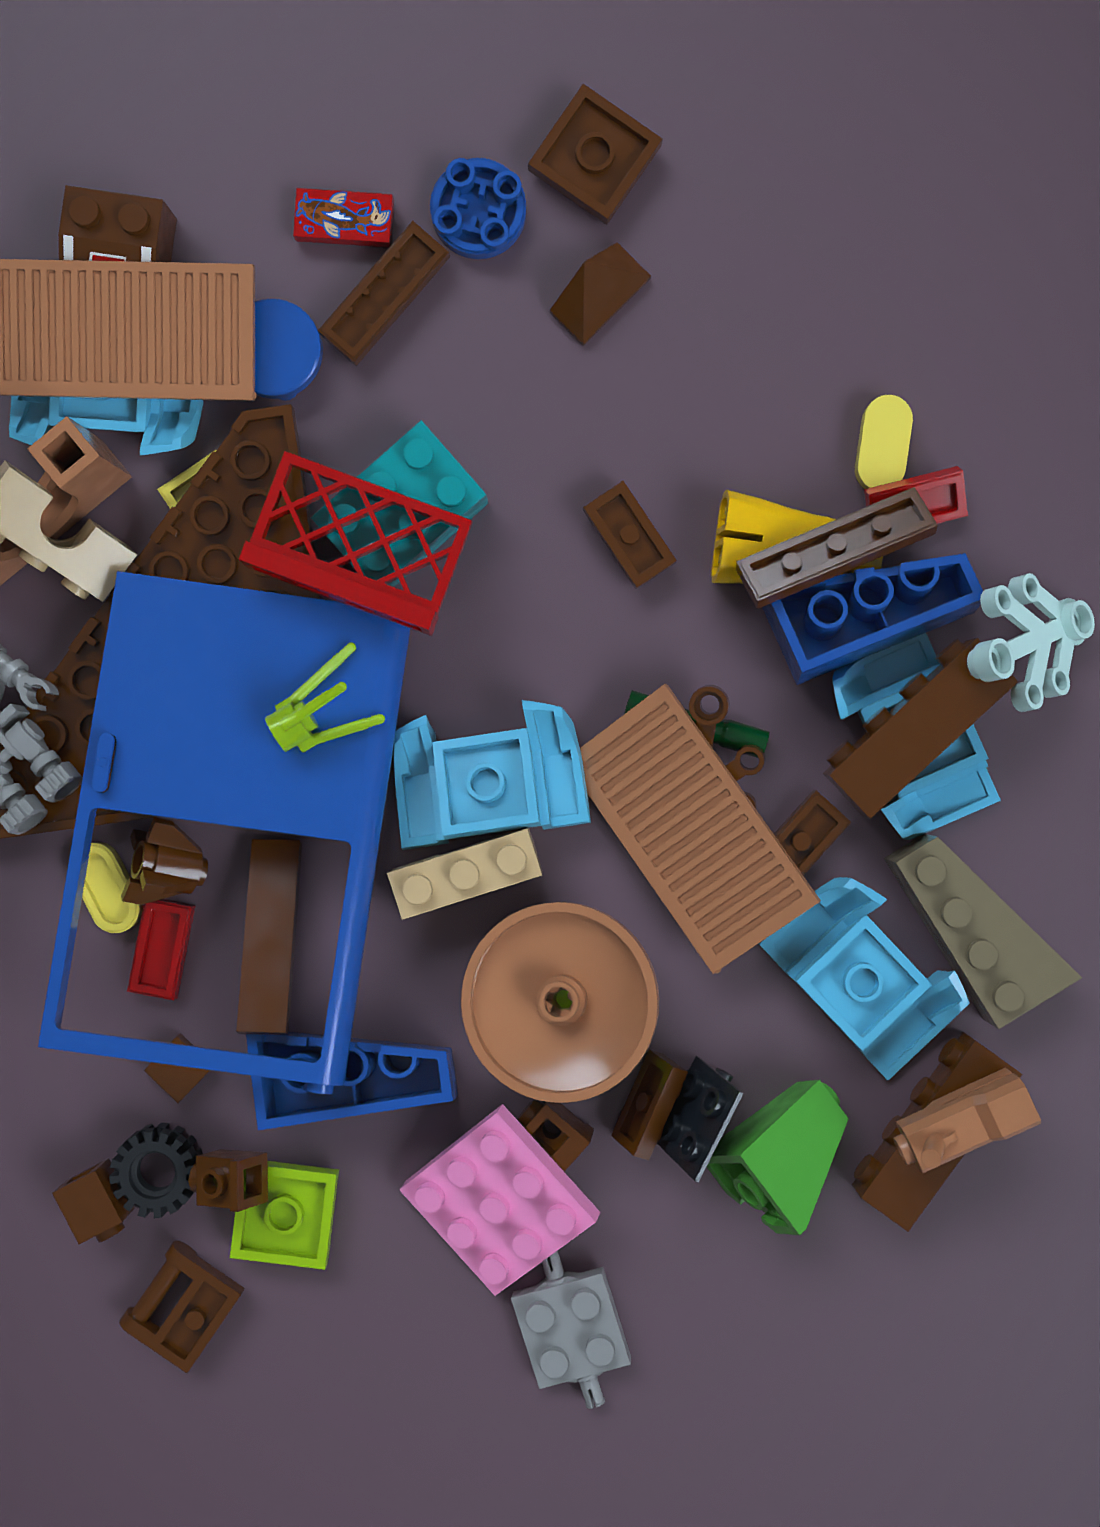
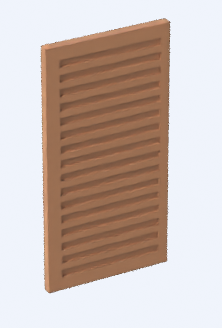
(127, 330)
(693, 830)

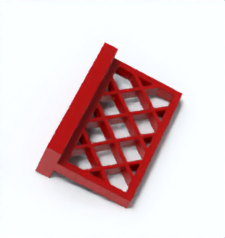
(339, 583)

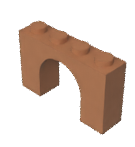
(77, 474)

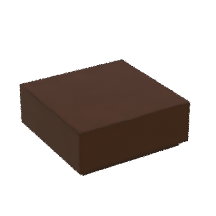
(176, 1079)

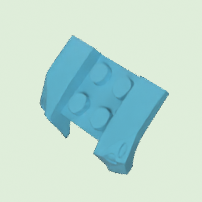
(165, 422)
(489, 779)
(955, 780)
(864, 977)

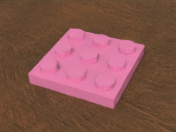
(500, 1200)

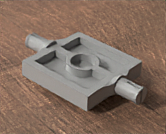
(571, 1328)

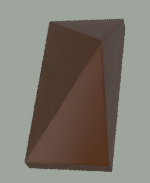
(598, 292)

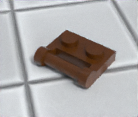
(195, 1314)

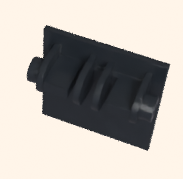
(699, 1117)

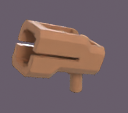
(966, 1120)

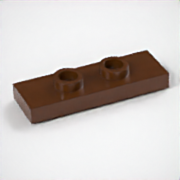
(384, 293)

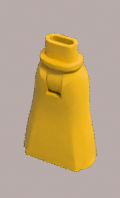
(754, 524)

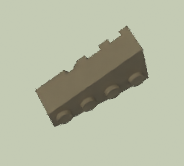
(984, 941)

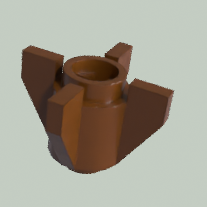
(163, 864)

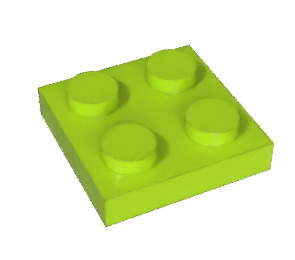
(294, 1222)

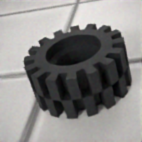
(129, 1177)

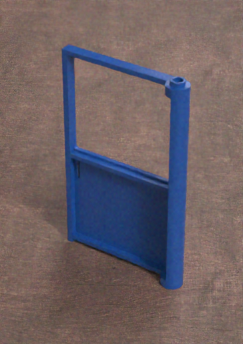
(188, 701)

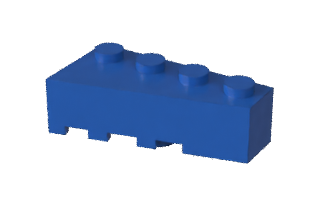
(870, 612)
(377, 1079)

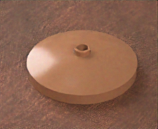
(515, 1012)

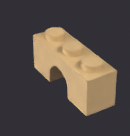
(85, 560)
(465, 873)

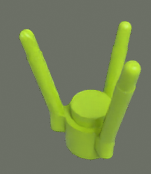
(294, 719)

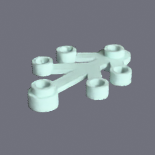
(1068, 624)

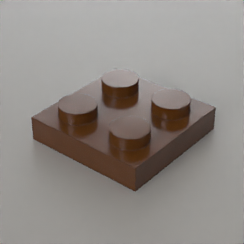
(595, 154)

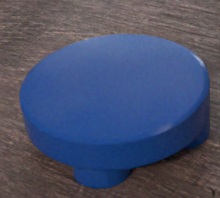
(478, 207)
(285, 349)

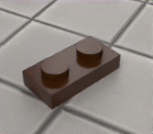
(629, 534)
(649, 1104)

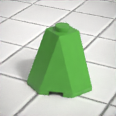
(782, 1155)

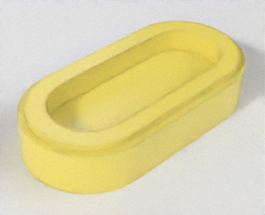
(883, 442)
(103, 890)

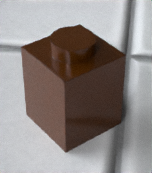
(91, 1205)

